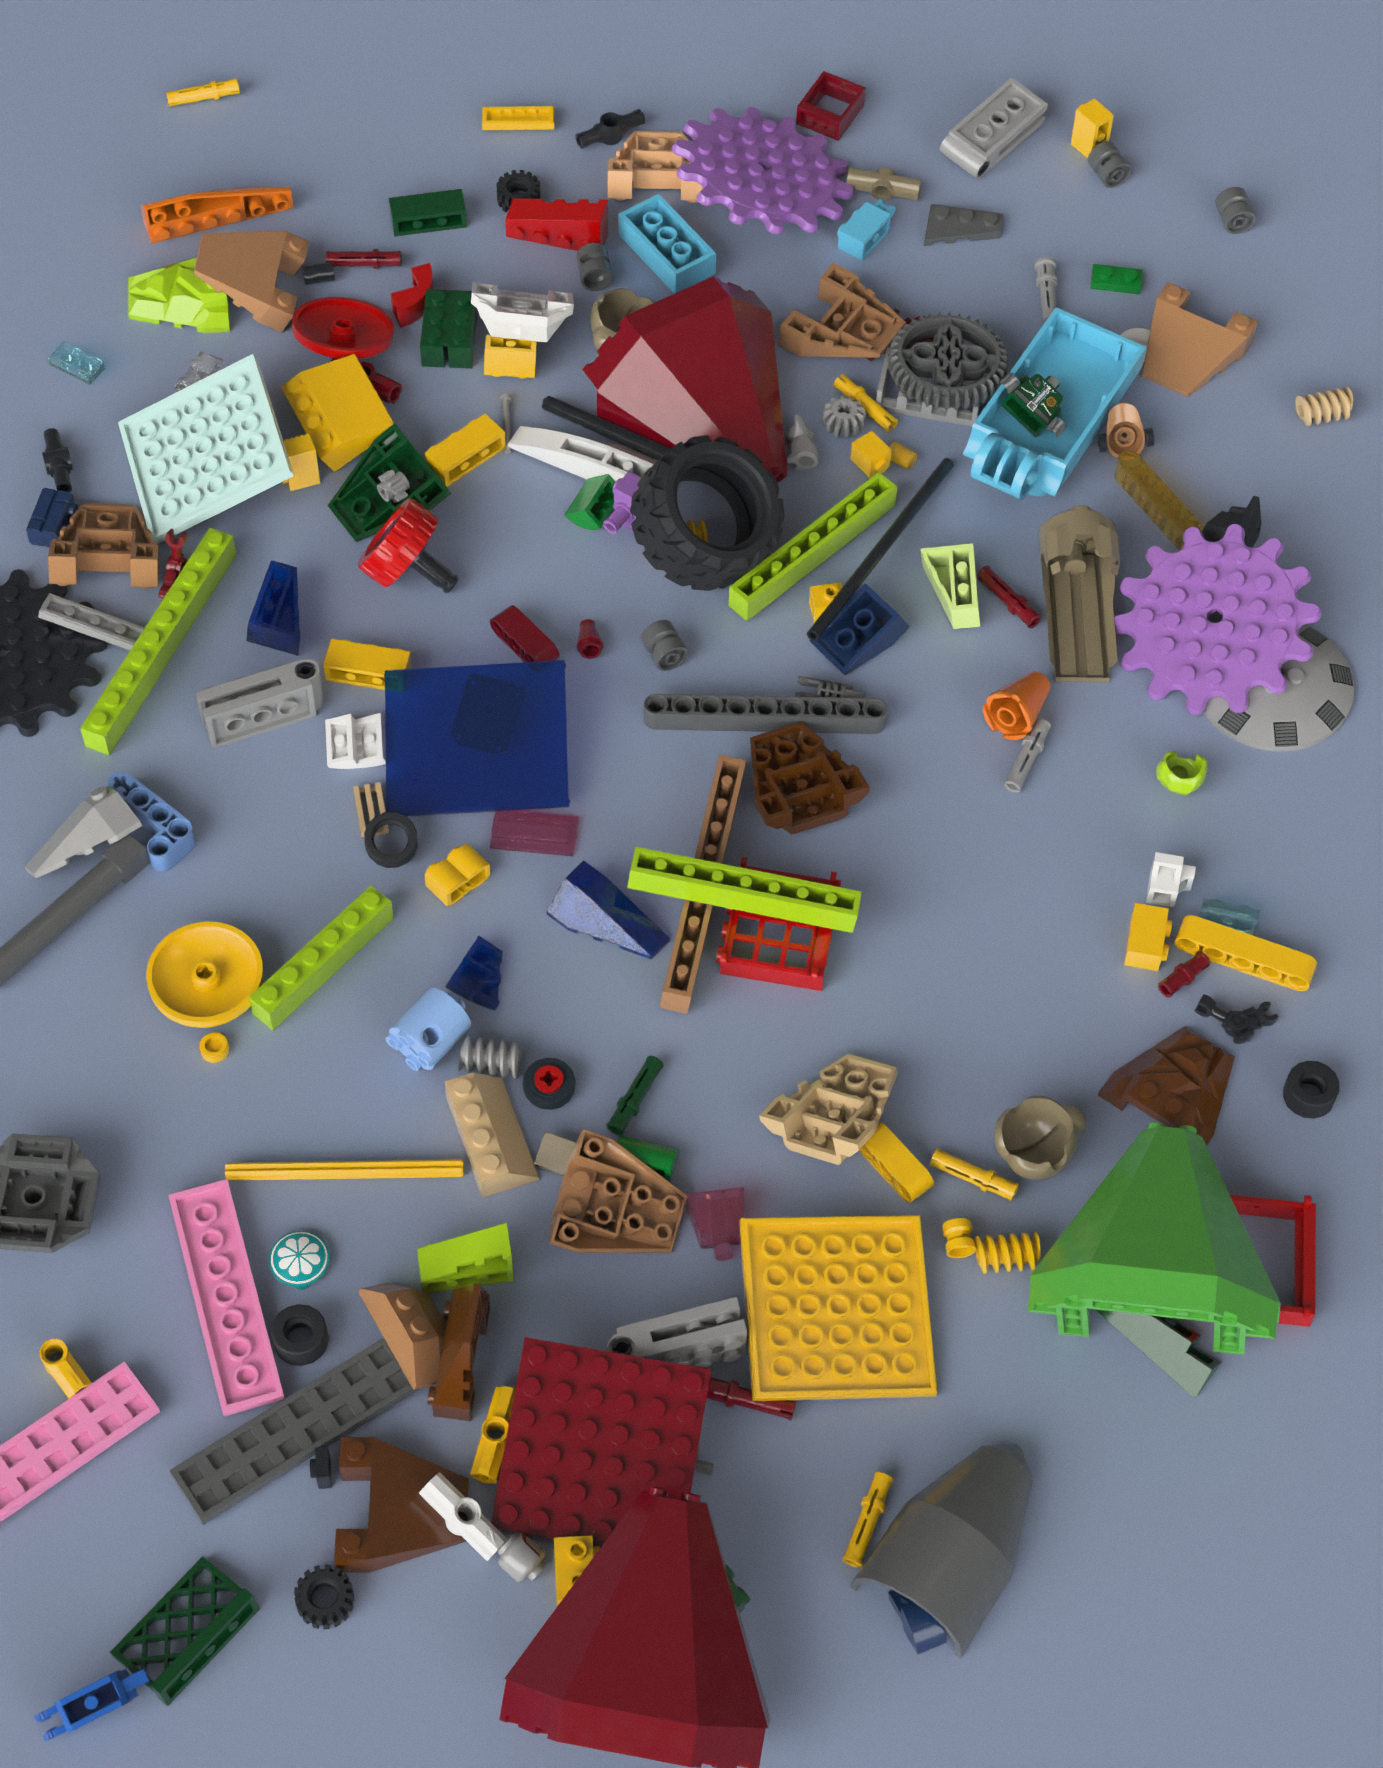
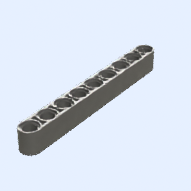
(752, 710)

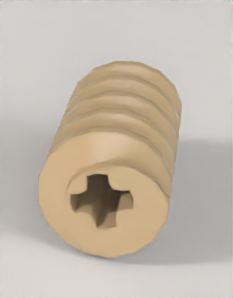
(1324, 405)

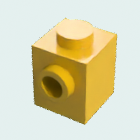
(871, 454)
(821, 596)

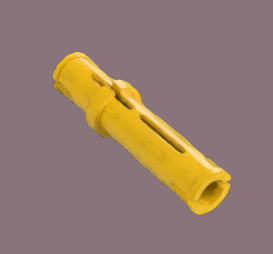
(203, 92)
(871, 407)
(978, 1176)
(872, 1507)

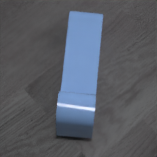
(165, 832)

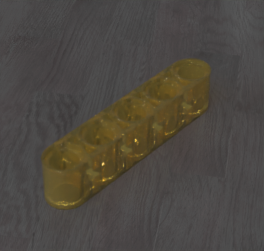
(1154, 497)

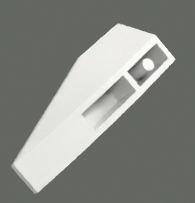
(580, 455)

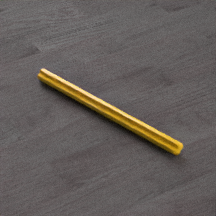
(344, 1169)

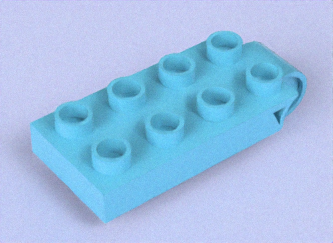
(1093, 376)

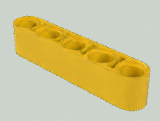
(1246, 953)

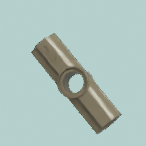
(884, 183)

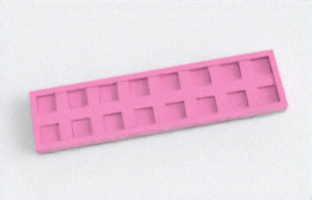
(71, 1436)

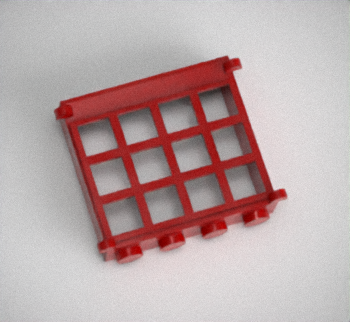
(807, 978)

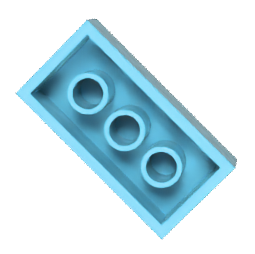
(666, 243)

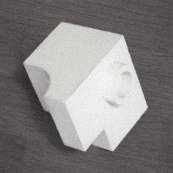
(1168, 879)

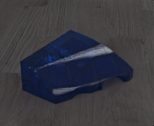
(479, 975)

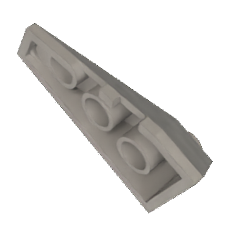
(94, 821)

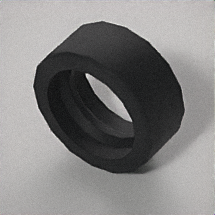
(389, 818)

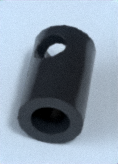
(318, 273)

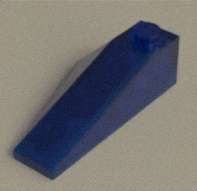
(598, 908)

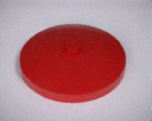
(342, 327)

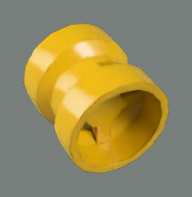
(959, 1238)

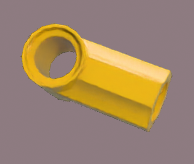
(65, 1370)

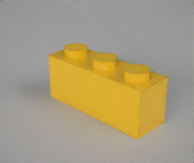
(466, 449)
(363, 663)

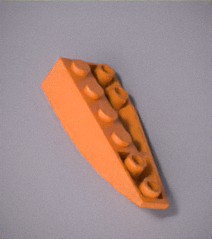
(211, 209)

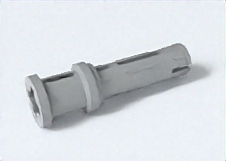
(1046, 275)

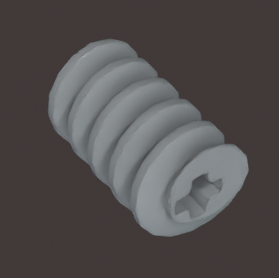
(490, 1057)

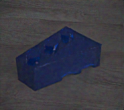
(276, 610)

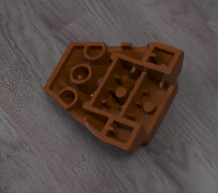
(801, 780)
(1175, 1082)

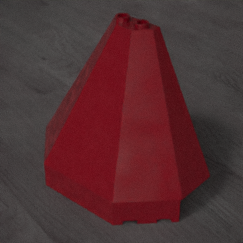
(696, 370)
(647, 1649)

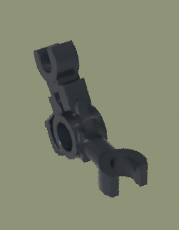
(1237, 1022)

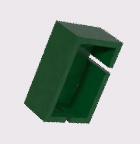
(449, 323)

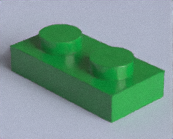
(1116, 279)

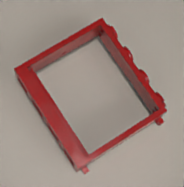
(1304, 1250)

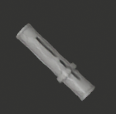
(1039, 731)

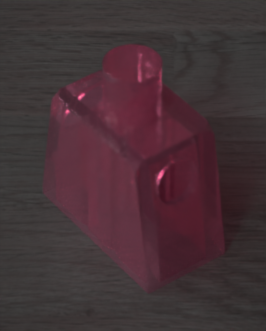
(716, 1219)

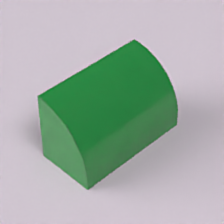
(592, 503)
(656, 1156)

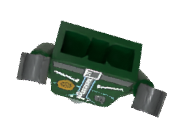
(1034, 402)

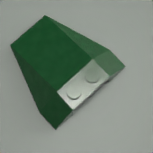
(358, 500)

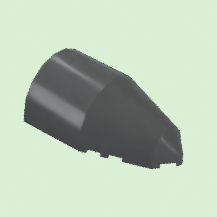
(957, 1541)

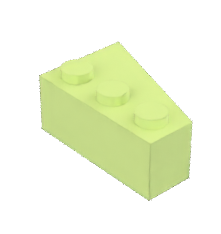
(954, 582)

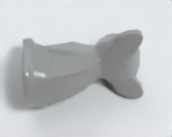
(803, 449)

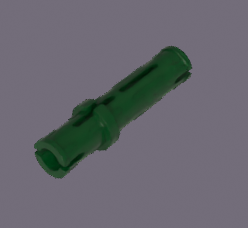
(629, 1104)

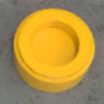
(214, 1047)

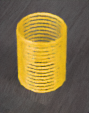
(901, 454)

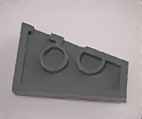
(955, 223)

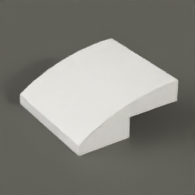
(355, 742)

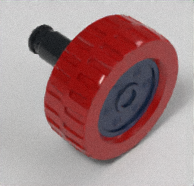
(402, 546)

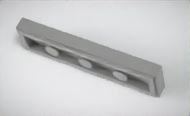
(90, 621)

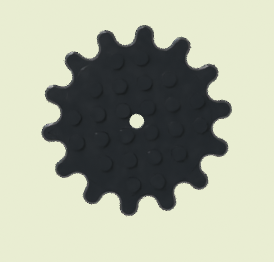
(42, 656)

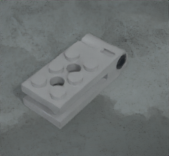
(994, 128)
(261, 702)
(687, 1336)

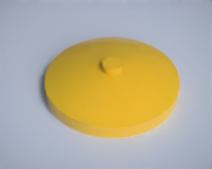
(204, 974)

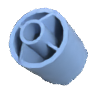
(429, 1028)

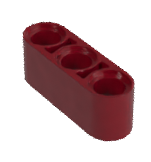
(523, 636)

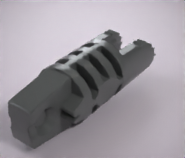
(828, 689)

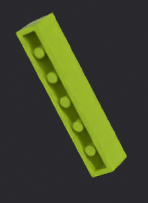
(321, 957)

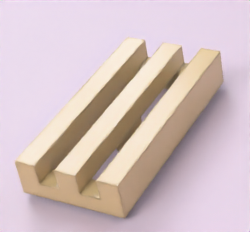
(367, 790)

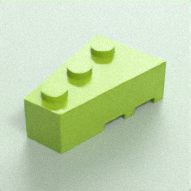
(467, 1260)

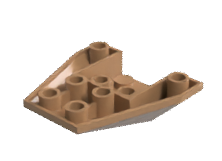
(613, 1202)

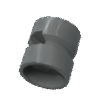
(1109, 164)
(1235, 210)
(594, 267)
(664, 645)

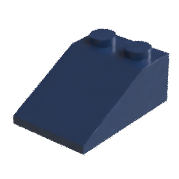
(860, 631)

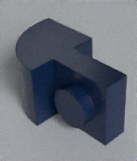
(918, 1625)

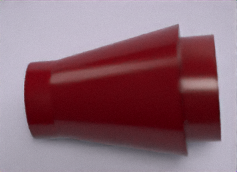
(589, 640)

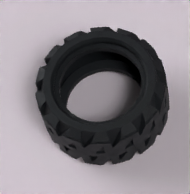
(745, 486)

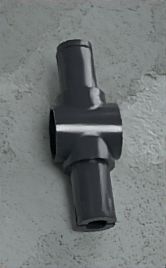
(610, 128)
(57, 460)

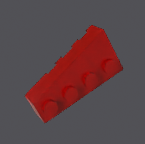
(558, 222)

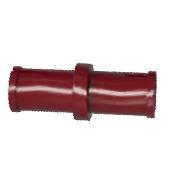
(1184, 974)

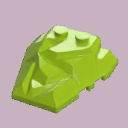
(177, 297)

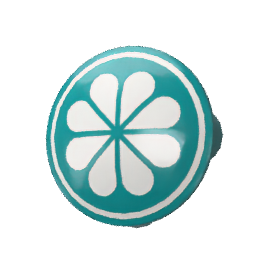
(299, 1259)

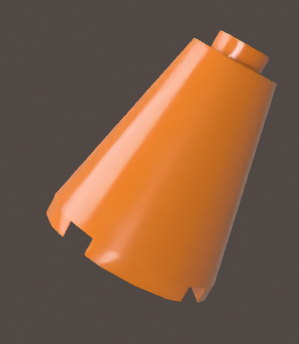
(1017, 705)

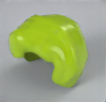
(1180, 773)

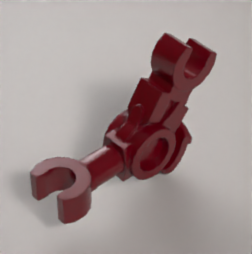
(175, 561)

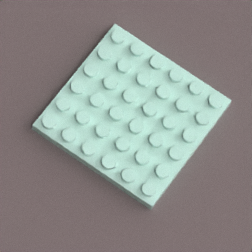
(205, 449)

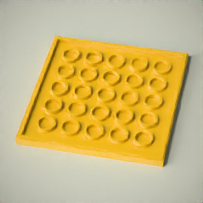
(837, 1308)

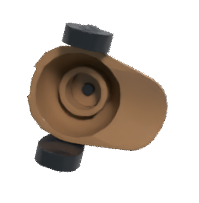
(1125, 431)

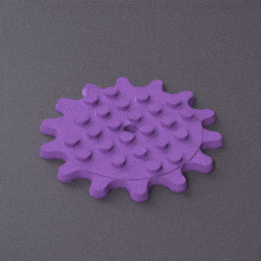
(797, 176)
(1225, 656)

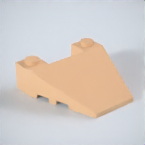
(649, 164)

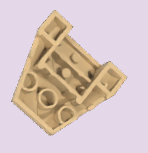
(835, 1112)

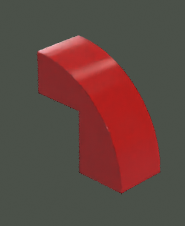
(409, 304)

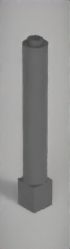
(119, 863)

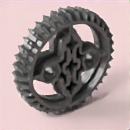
(947, 361)

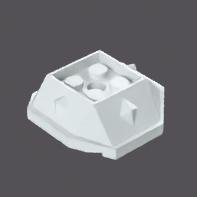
(521, 313)

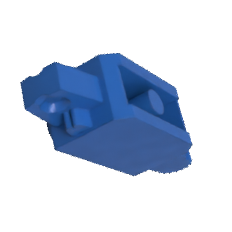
(93, 1701)

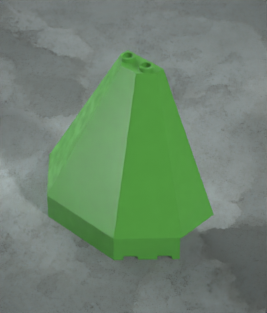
(1161, 1245)

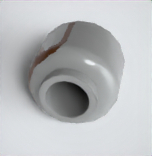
(521, 1557)

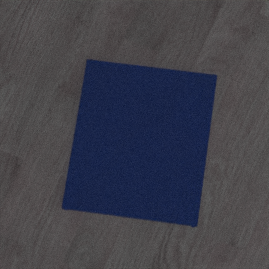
(476, 738)

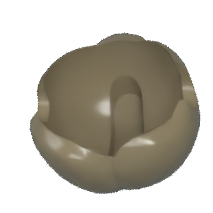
(611, 309)
(1039, 1137)

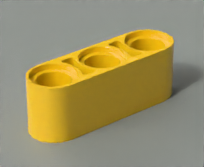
(897, 1164)

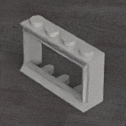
(909, 408)

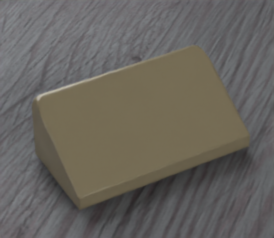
(554, 1153)

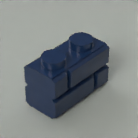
(50, 515)

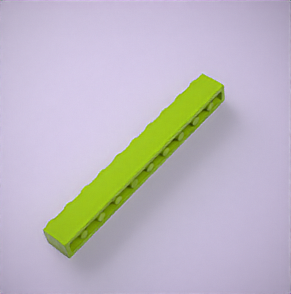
(158, 642)

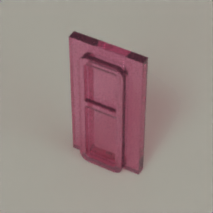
(534, 832)

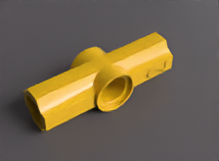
(490, 1451)

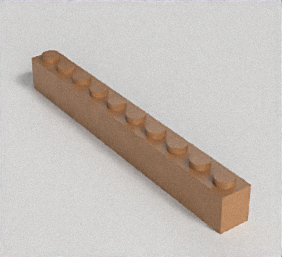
(696, 915)

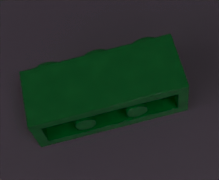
(427, 212)

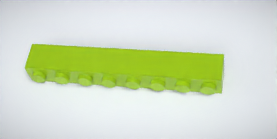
(812, 546)
(744, 889)

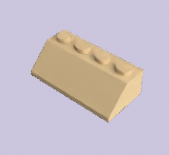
(490, 1133)

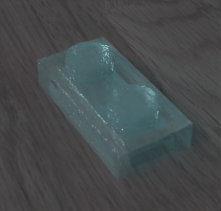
(76, 363)
(1233, 916)

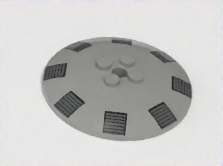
(1301, 716)

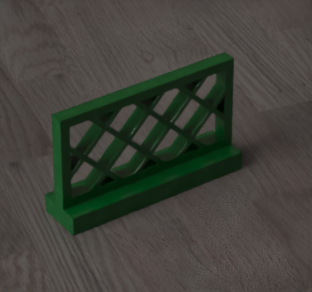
(208, 1640)

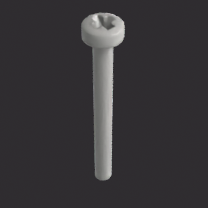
(506, 399)

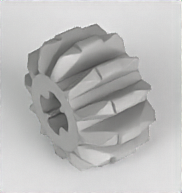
(843, 416)

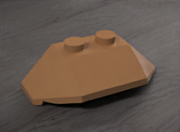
(410, 1327)

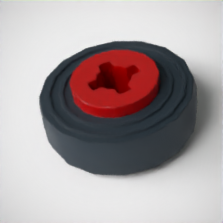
(549, 1094)

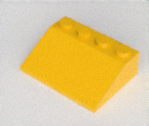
(338, 409)

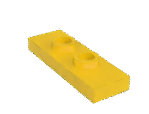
(518, 118)

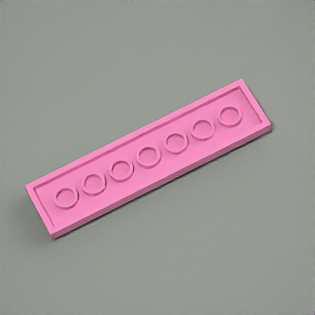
(226, 1298)

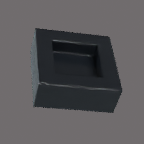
(321, 1467)

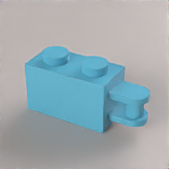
(865, 228)

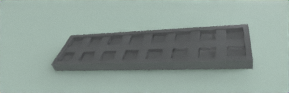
(291, 1431)

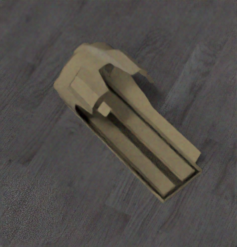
(1079, 586)

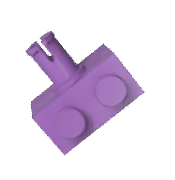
(623, 492)

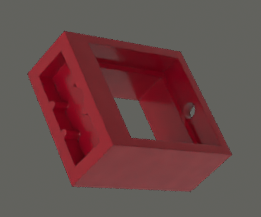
(822, 120)

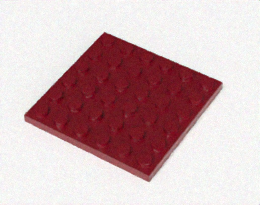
(593, 1436)

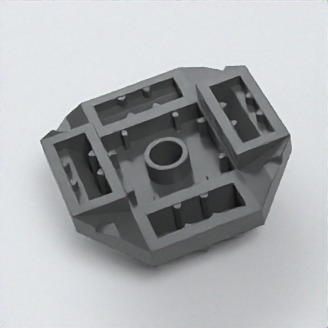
(59, 1176)

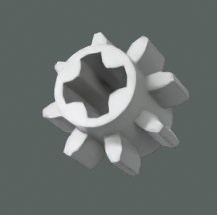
(393, 486)

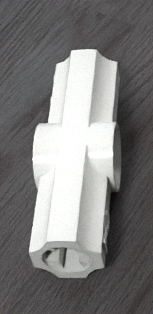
(477, 1531)

